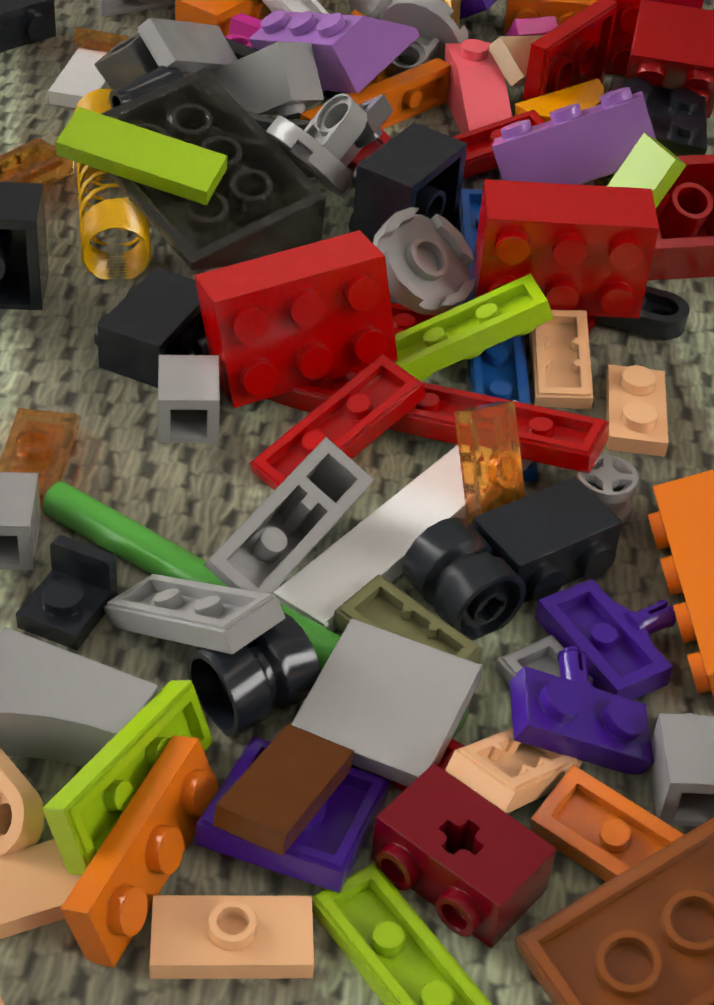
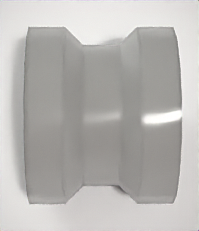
(613, 483)

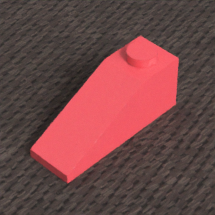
(476, 86)

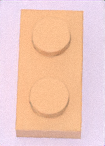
(636, 410)

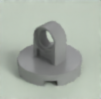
(433, 25)
(323, 141)
(425, 262)

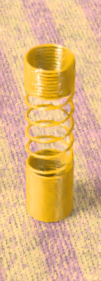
(108, 214)

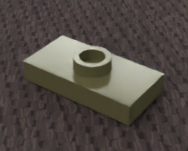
(392, 610)

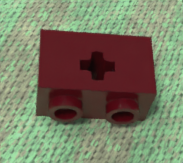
(461, 855)

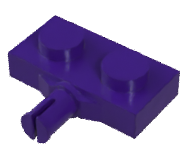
(615, 639)
(578, 719)

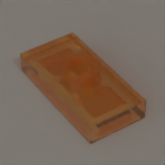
(34, 164)
(40, 445)
(489, 457)

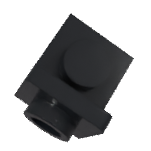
(72, 594)

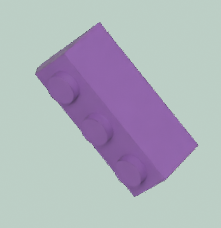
(345, 47)
(575, 142)

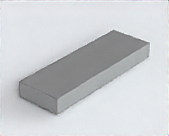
(186, 44)
(194, 612)

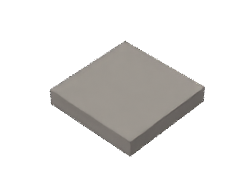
(389, 701)

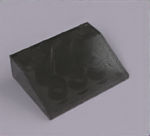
(260, 201)

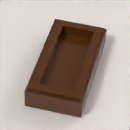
(283, 789)

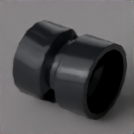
(463, 579)
(242, 686)

